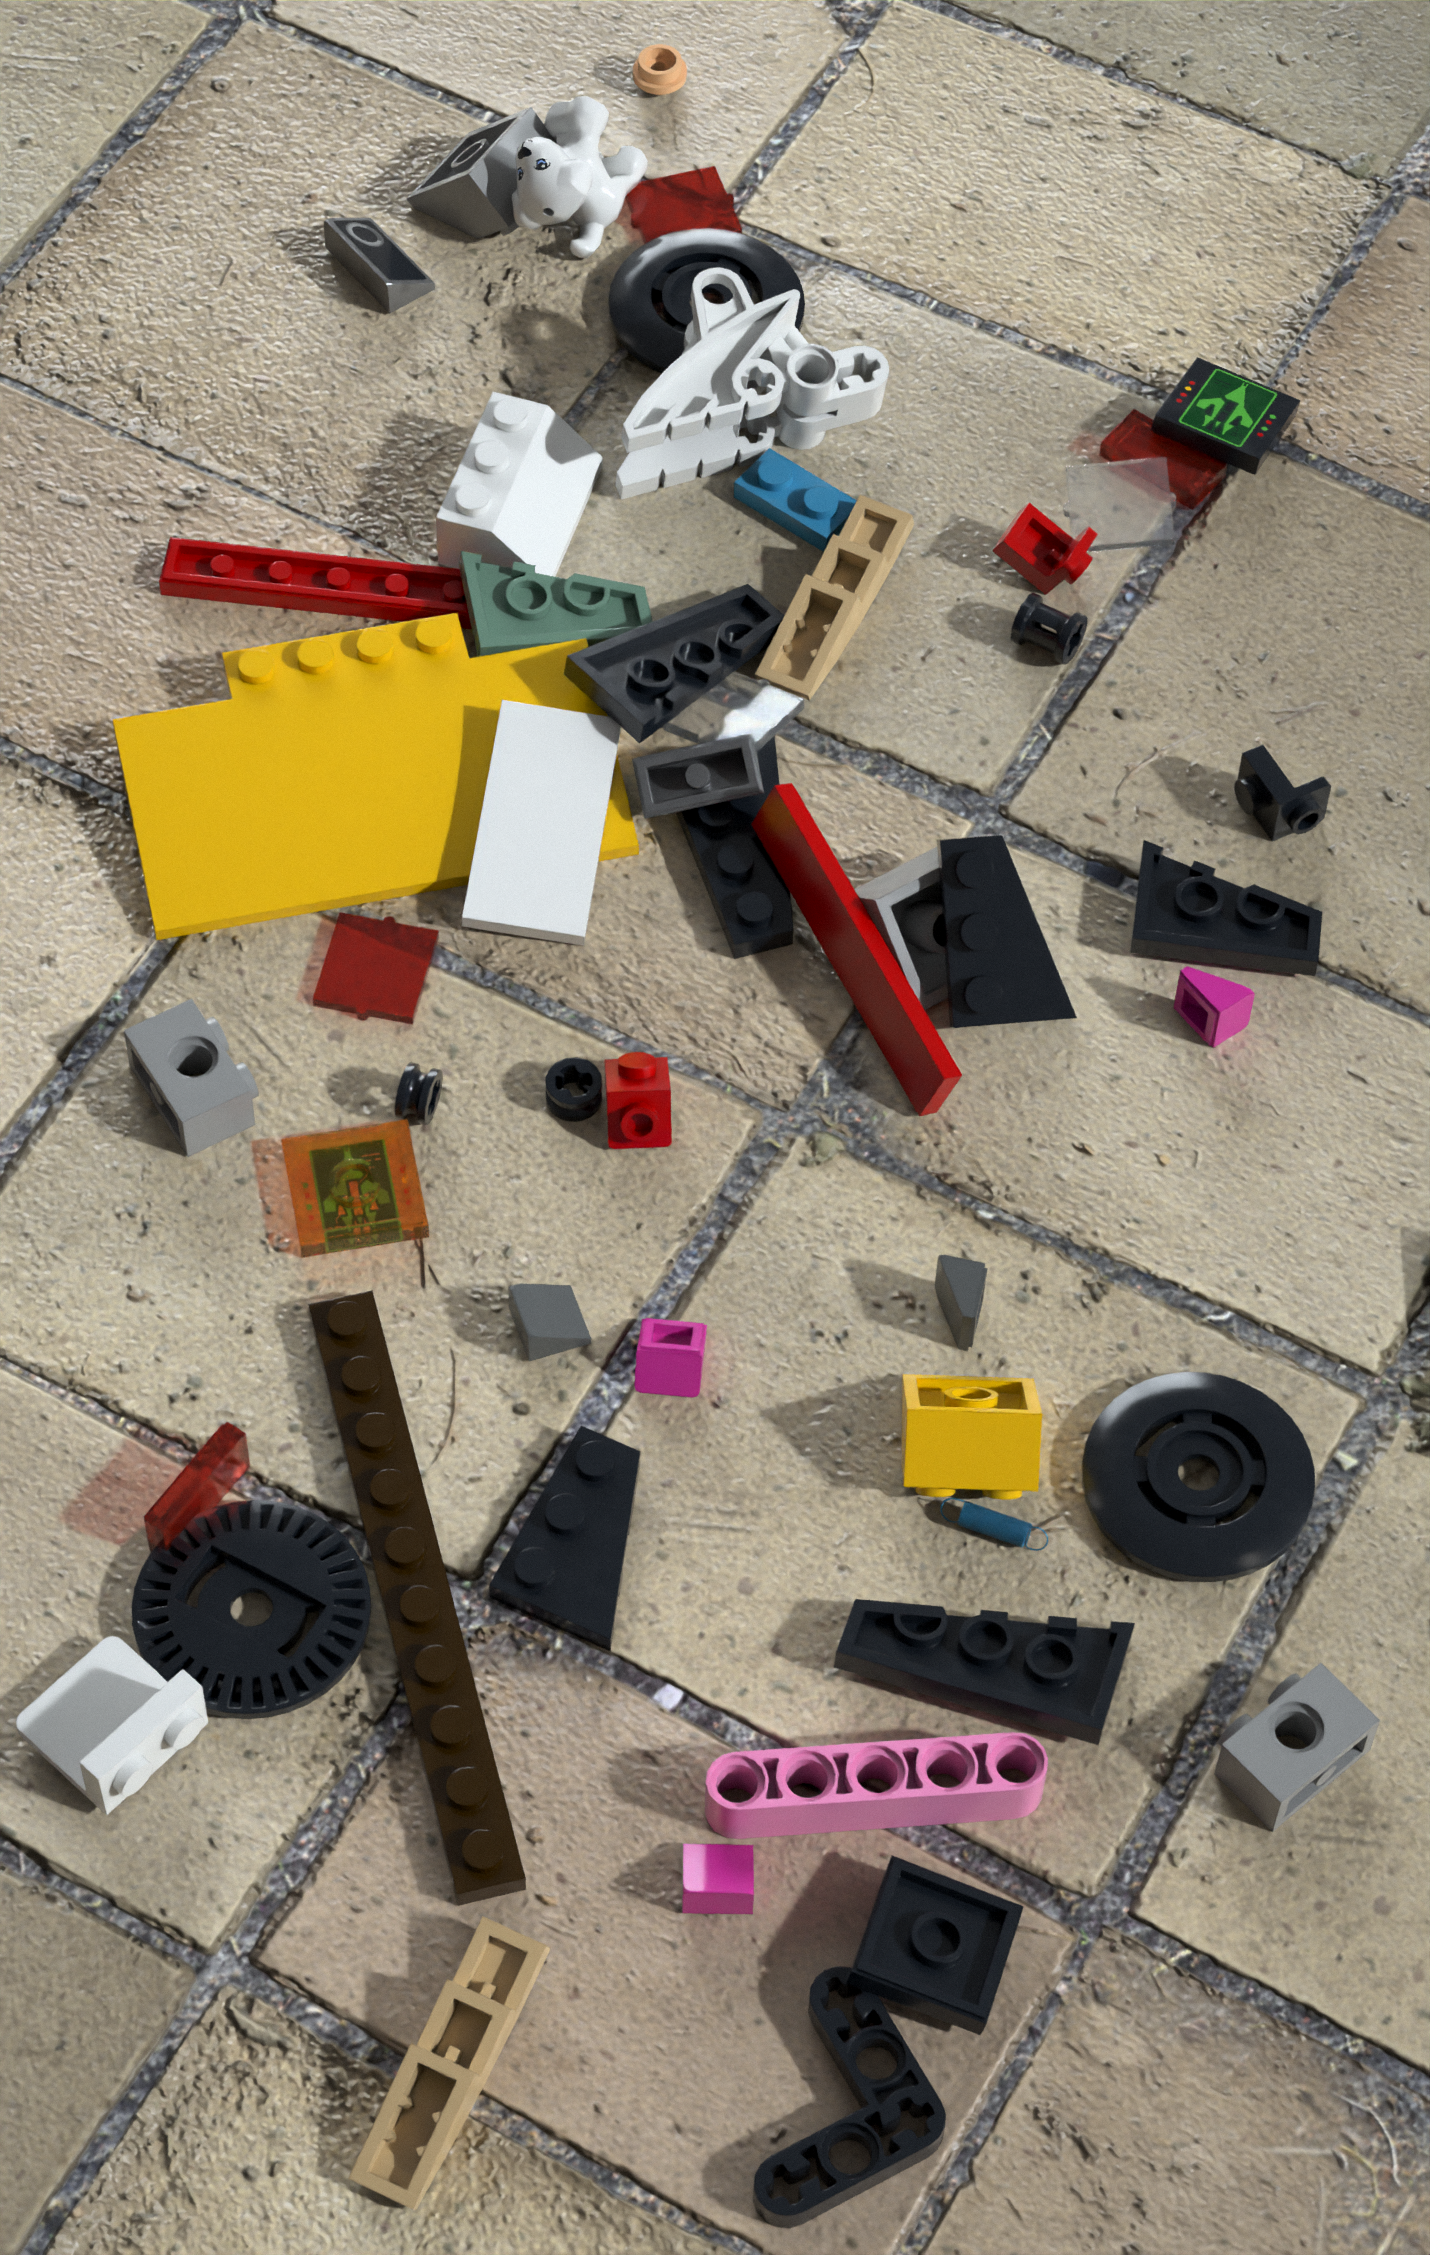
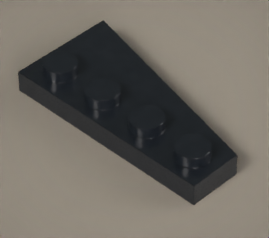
(673, 661)
(737, 869)
(1018, 1670)

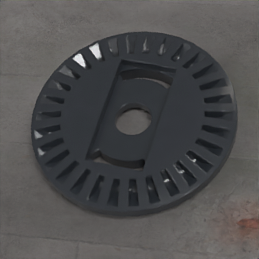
(665, 274)
(1173, 1527)
(266, 1551)

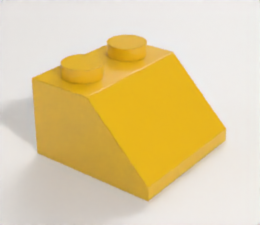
(970, 1435)

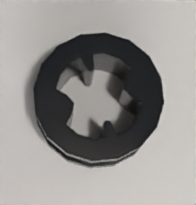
(586, 1078)
(418, 1093)

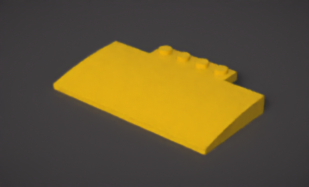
(332, 773)

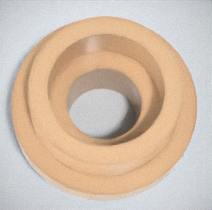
(659, 70)

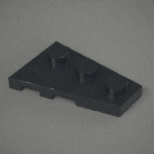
(1207, 919)
(992, 940)
(575, 1541)

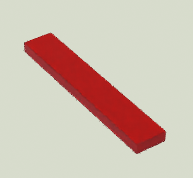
(311, 581)
(856, 950)

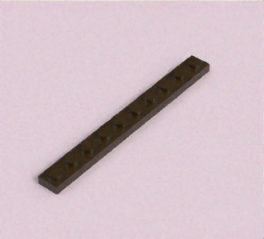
(417, 1601)

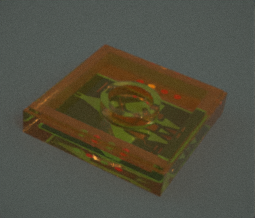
(354, 1188)

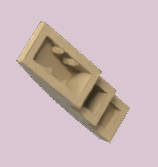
(835, 598)
(449, 2064)

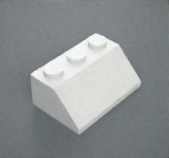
(517, 488)

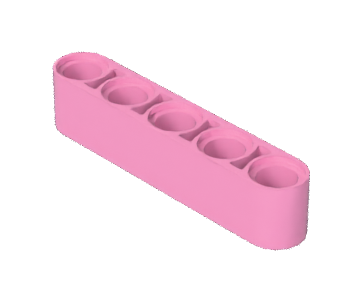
(850, 1807)

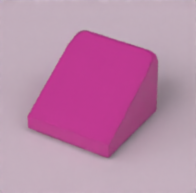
(1212, 1005)
(670, 1357)
(718, 1879)

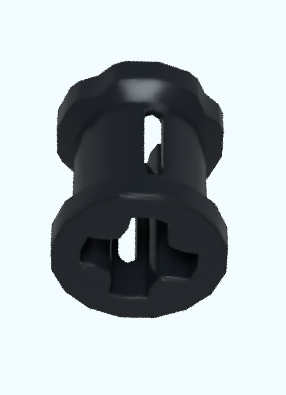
(1028, 628)

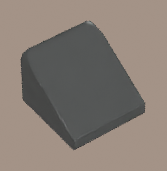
(961, 1294)
(547, 1319)

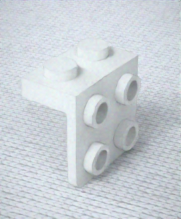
(113, 1722)

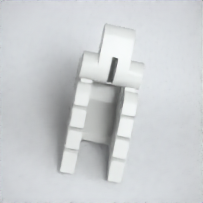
(714, 388)

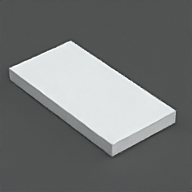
(542, 823)

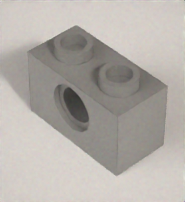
(194, 1108)
(1281, 1779)

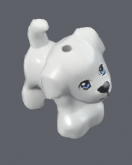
(573, 174)

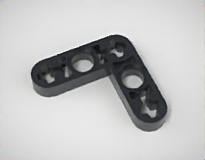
(880, 2105)

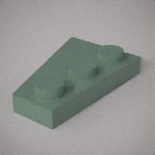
(530, 609)

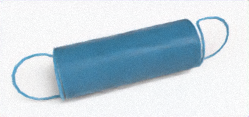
(994, 1524)

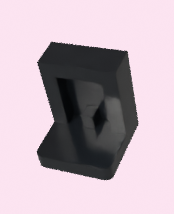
(1274, 801)

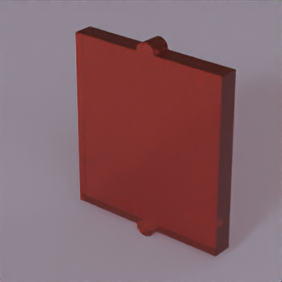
(681, 203)
(376, 968)

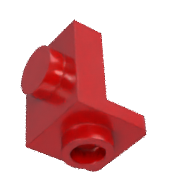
(1043, 550)
(638, 1101)

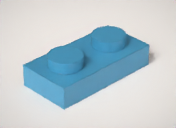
(794, 498)

